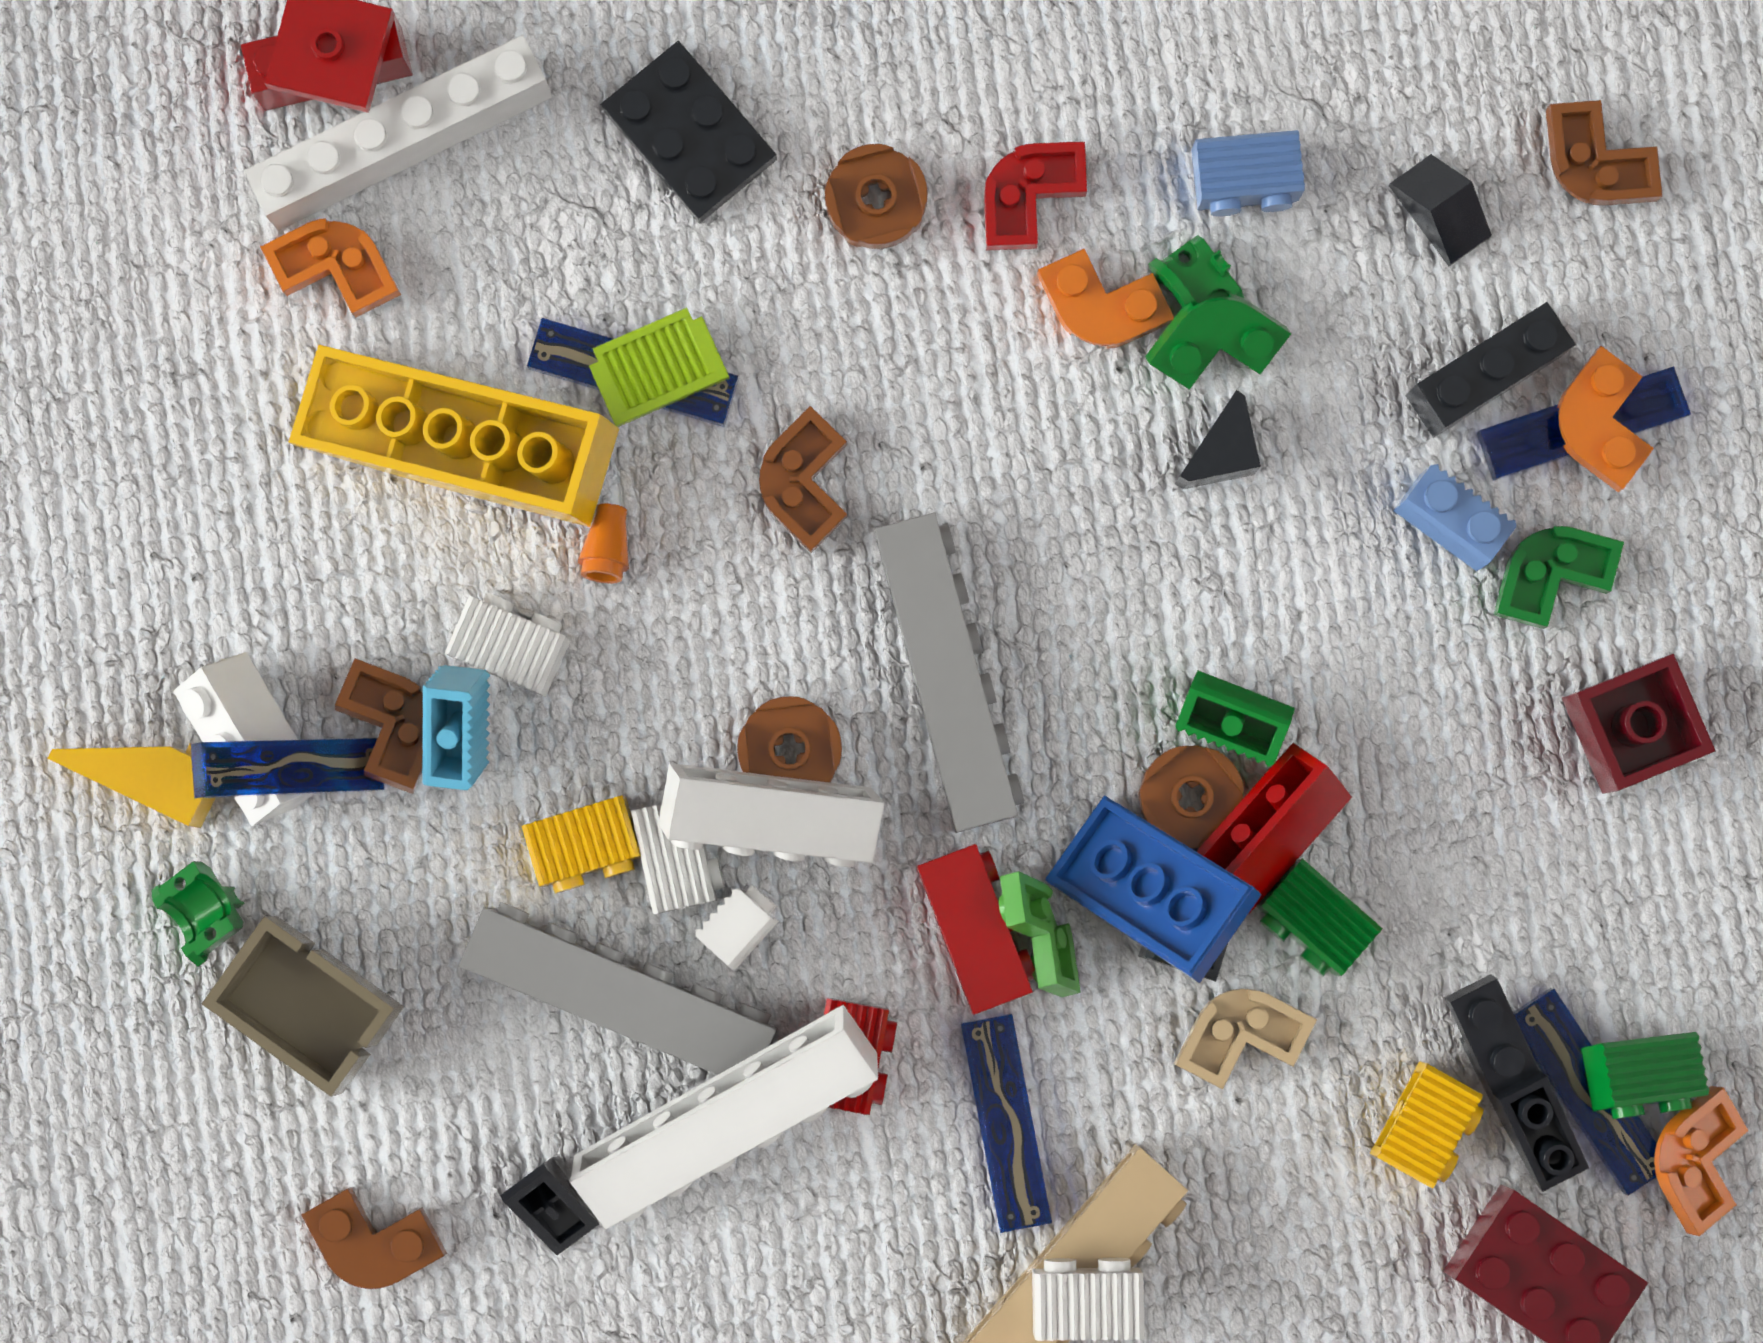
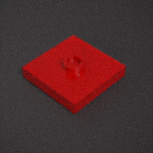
(330, 51)

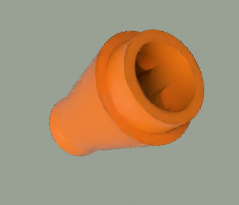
(606, 547)

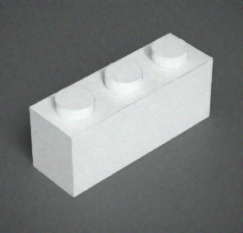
(234, 704)

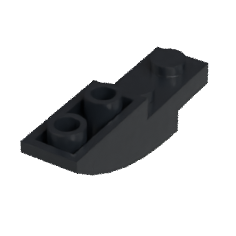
(1515, 1083)

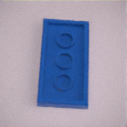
(1153, 888)

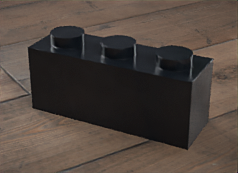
(1490, 369)

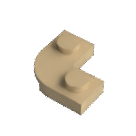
(1239, 1019)

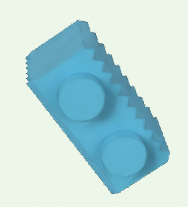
(455, 727)

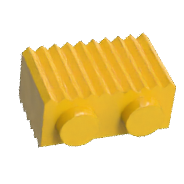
(582, 843)
(1428, 1125)

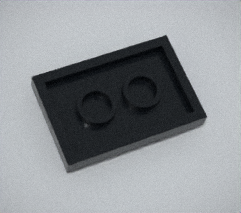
(688, 131)

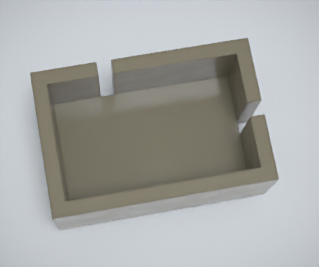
(302, 1005)

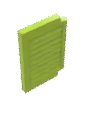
(656, 366)

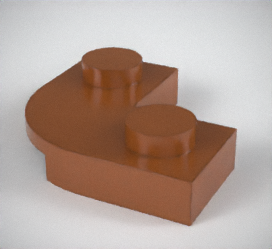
(1589, 169)
(789, 475)
(395, 707)
(369, 1257)

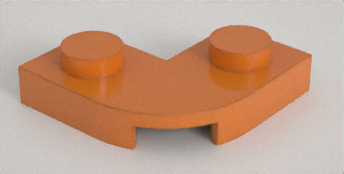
(333, 249)
(1102, 317)
(1589, 425)
(1686, 1158)

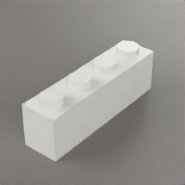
(770, 814)

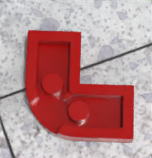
(1020, 179)

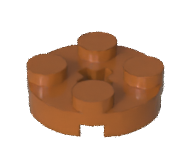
(893, 173)
(807, 724)
(1195, 767)

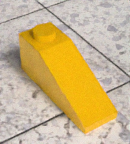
(148, 775)

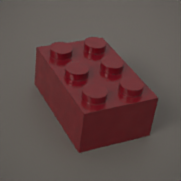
(1543, 1273)

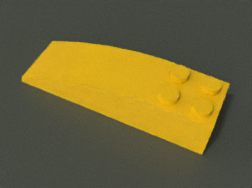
(456, 434)

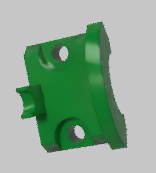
(1200, 278)
(200, 909)

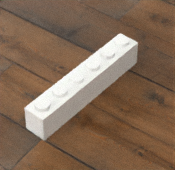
(398, 133)
(725, 1118)

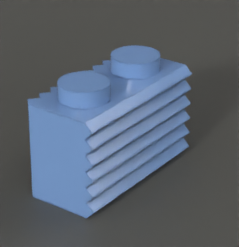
(1248, 172)
(1455, 517)

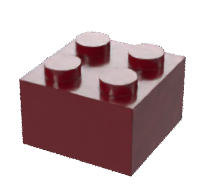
(1638, 724)

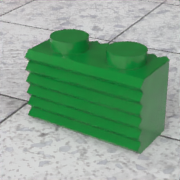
(1235, 718)
(1318, 919)
(1645, 1072)

